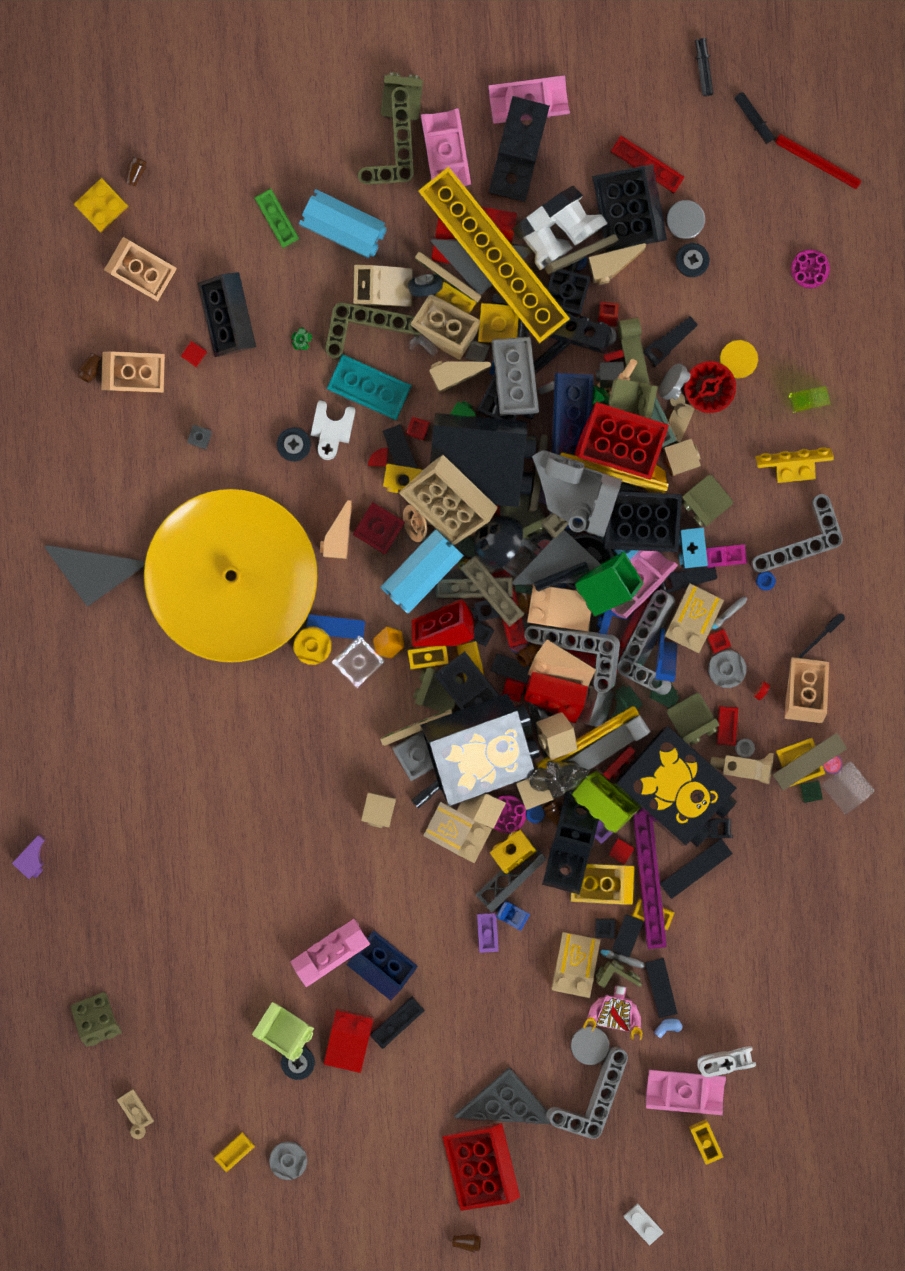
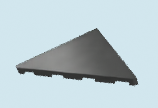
(466, 266)
(555, 557)
(93, 573)
(506, 1101)

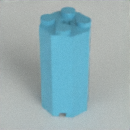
(343, 224)
(421, 571)

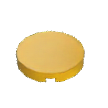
(739, 358)
(312, 645)

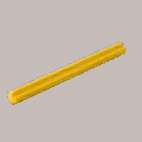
(653, 484)
(596, 734)

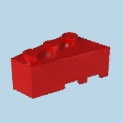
(556, 695)

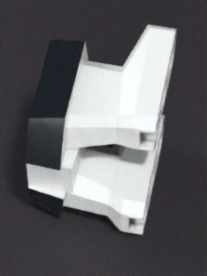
(568, 215)

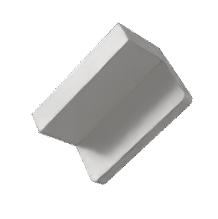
(595, 707)

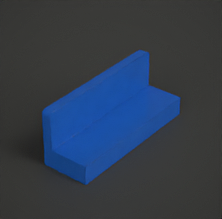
(666, 659)

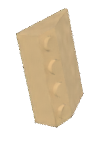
(449, 500)

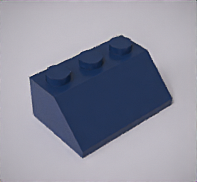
(382, 966)

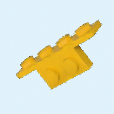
(794, 465)

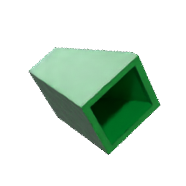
(609, 584)

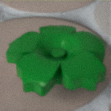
(301, 338)

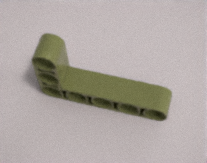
(399, 144)
(368, 321)
(629, 335)

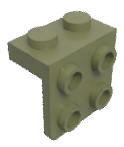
(412, 85)
(633, 397)
(706, 501)
(530, 521)
(432, 692)
(692, 719)
(605, 973)
(95, 1020)

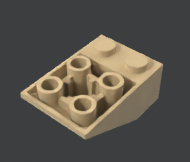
(382, 286)

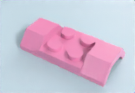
(545, 91)
(446, 144)
(653, 570)
(330, 952)
(685, 1092)

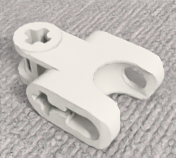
(331, 431)
(735, 1062)

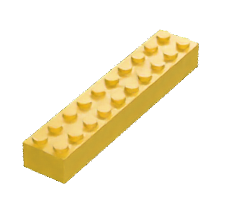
(494, 254)

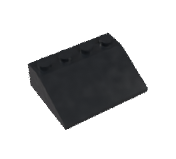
(630, 206)
(644, 522)

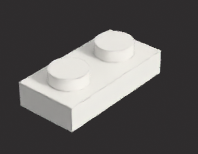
(643, 1224)

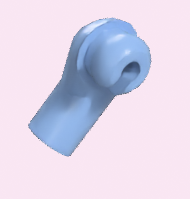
(668, 1025)

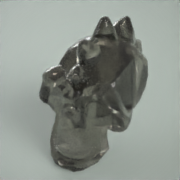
(558, 777)

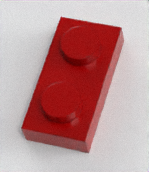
(625, 757)

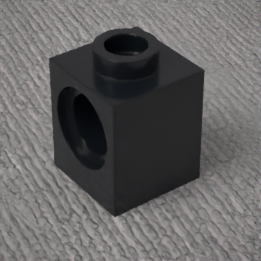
(477, 614)

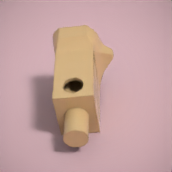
(745, 767)

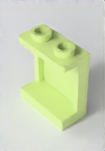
(283, 1031)

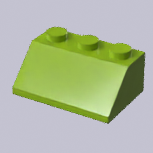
(605, 801)

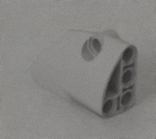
(577, 492)

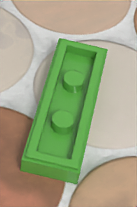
(276, 218)

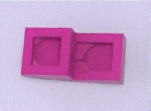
(726, 555)

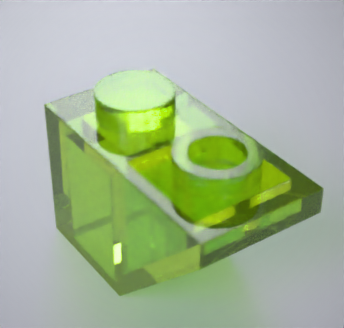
(809, 399)

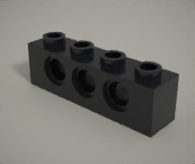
(596, 343)

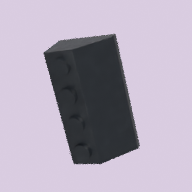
(226, 314)

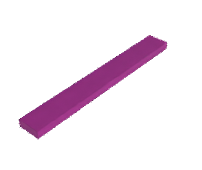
(649, 880)

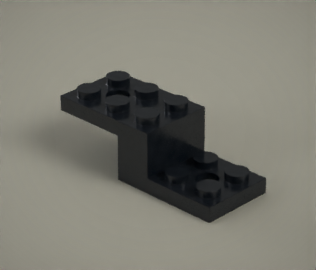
(518, 149)
(474, 690)
(570, 846)

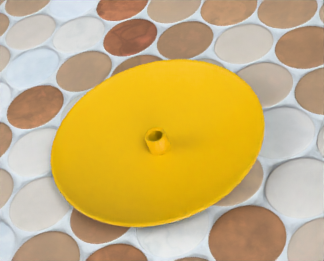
(190, 566)

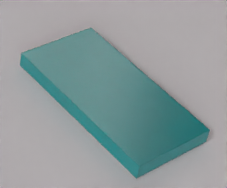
(369, 387)

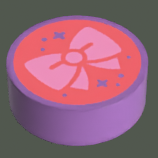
(833, 766)

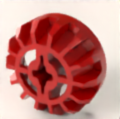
(723, 376)

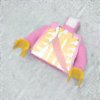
(615, 1013)

